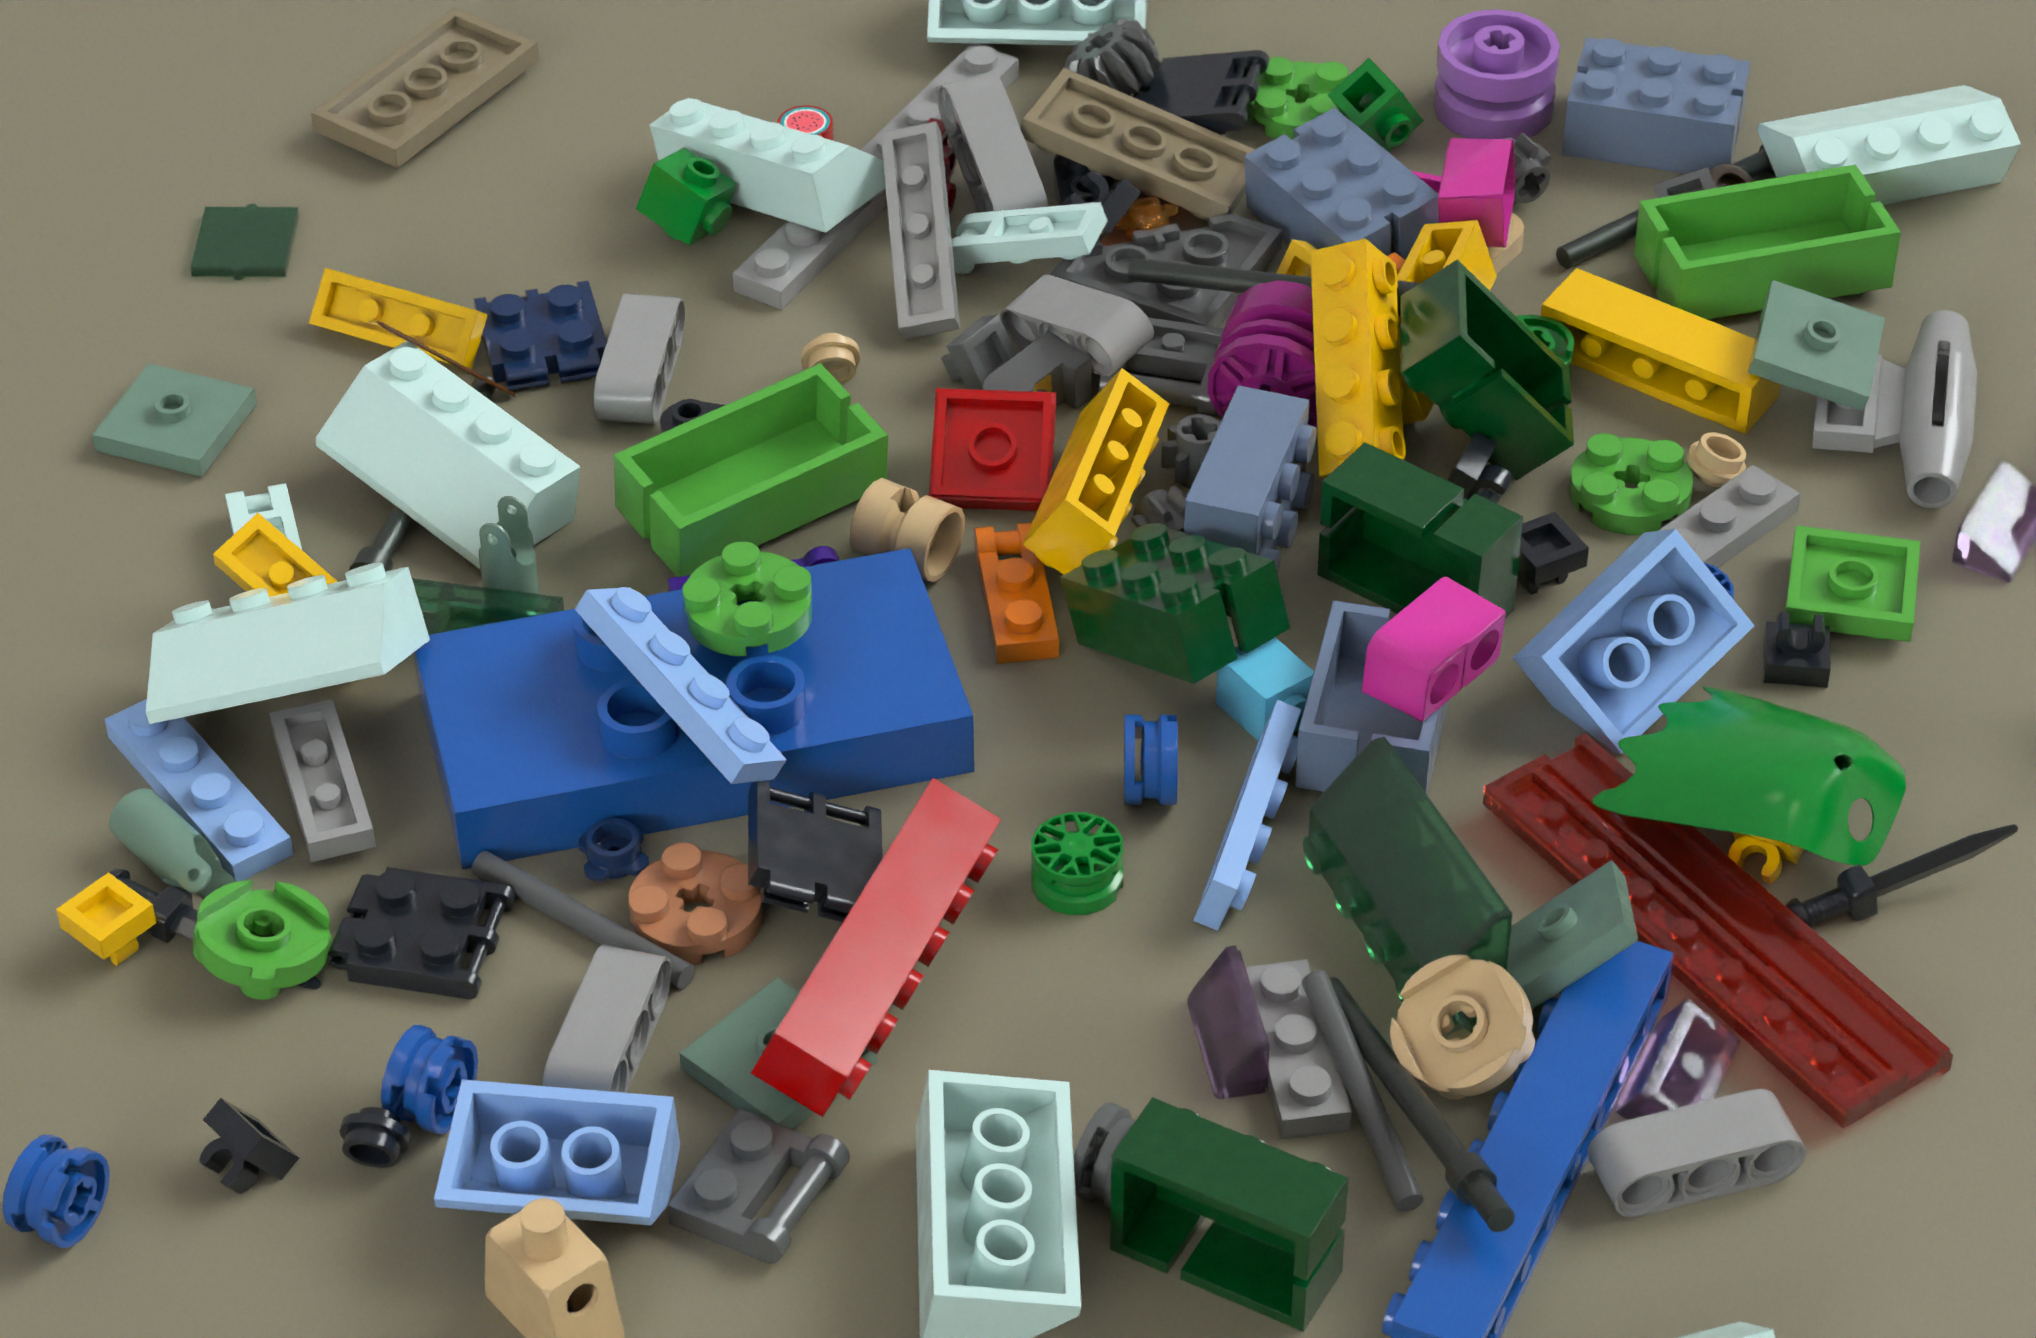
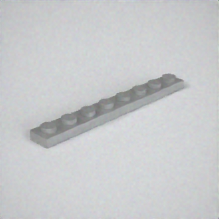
(800, 253)

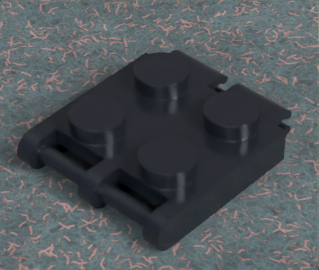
(1207, 88)
(806, 855)
(416, 929)

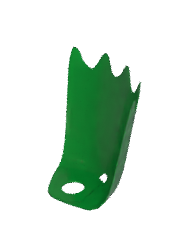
(1760, 774)

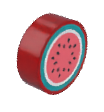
(808, 120)

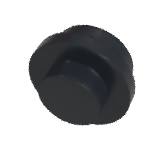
(374, 1137)

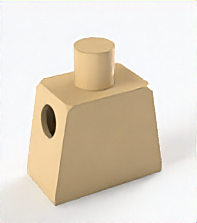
(539, 1265)

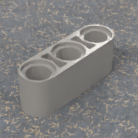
(989, 144)
(1086, 318)
(639, 358)
(609, 1021)
(1696, 1152)

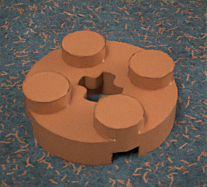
(695, 876)

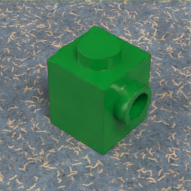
(1376, 106)
(687, 196)

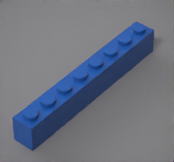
(1536, 1148)

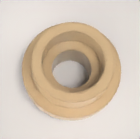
(835, 352)
(1716, 459)

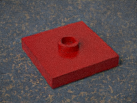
(992, 448)

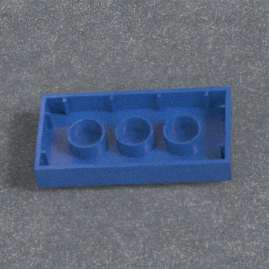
(553, 732)

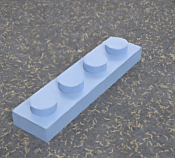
(681, 685)
(201, 790)
(1245, 834)

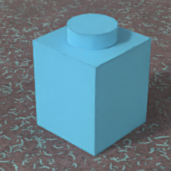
(1260, 678)

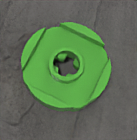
(1290, 83)
(1610, 462)
(741, 575)
(262, 964)

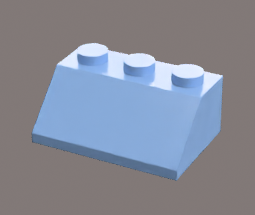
(1634, 639)
(586, 1149)

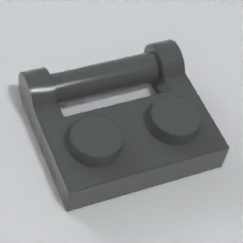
(1176, 352)
(741, 1175)

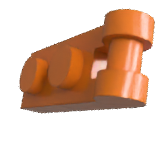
(1015, 596)

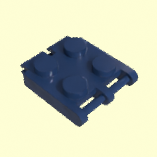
(543, 336)

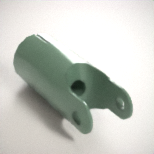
(509, 554)
(167, 843)

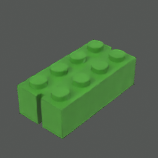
(1726, 244)
(750, 469)

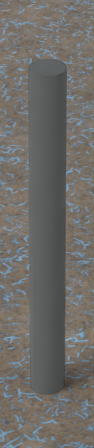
(575, 914)
(1362, 1091)

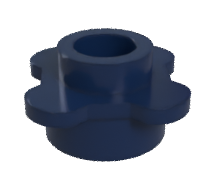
(613, 850)

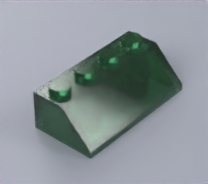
(1402, 870)

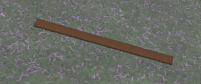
(445, 358)

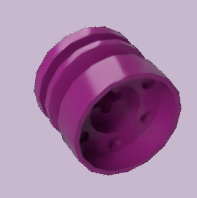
(1267, 346)

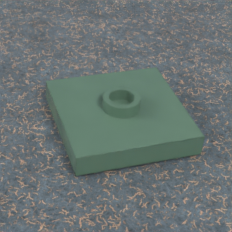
(1817, 345)
(174, 419)
(1572, 934)
(731, 1049)

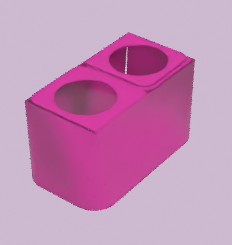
(1479, 186)
(1433, 649)

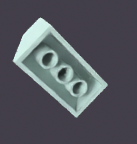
(1026, 20)
(1903, 143)
(774, 166)
(446, 451)
(283, 642)
(995, 1207)

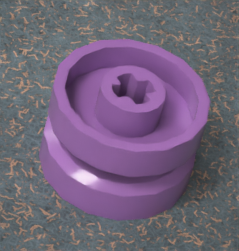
(1496, 75)

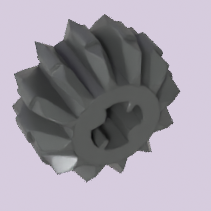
(1117, 56)

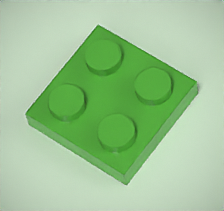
(1854, 581)

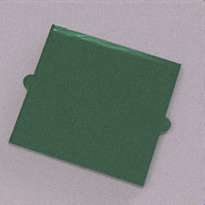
(245, 242)

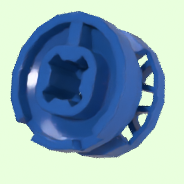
(1157, 759)
(426, 1077)
(56, 1191)

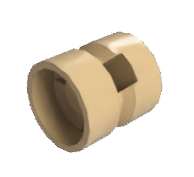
(897, 519)

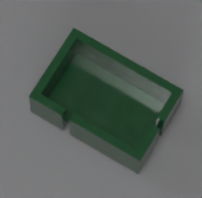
(1485, 369)
(1404, 529)
(1168, 602)
(1272, 1213)

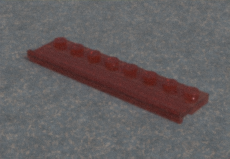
(1728, 937)

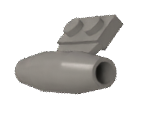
(1921, 407)

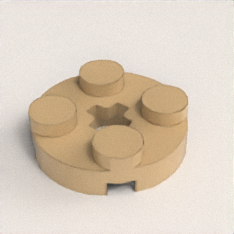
(1498, 1039)

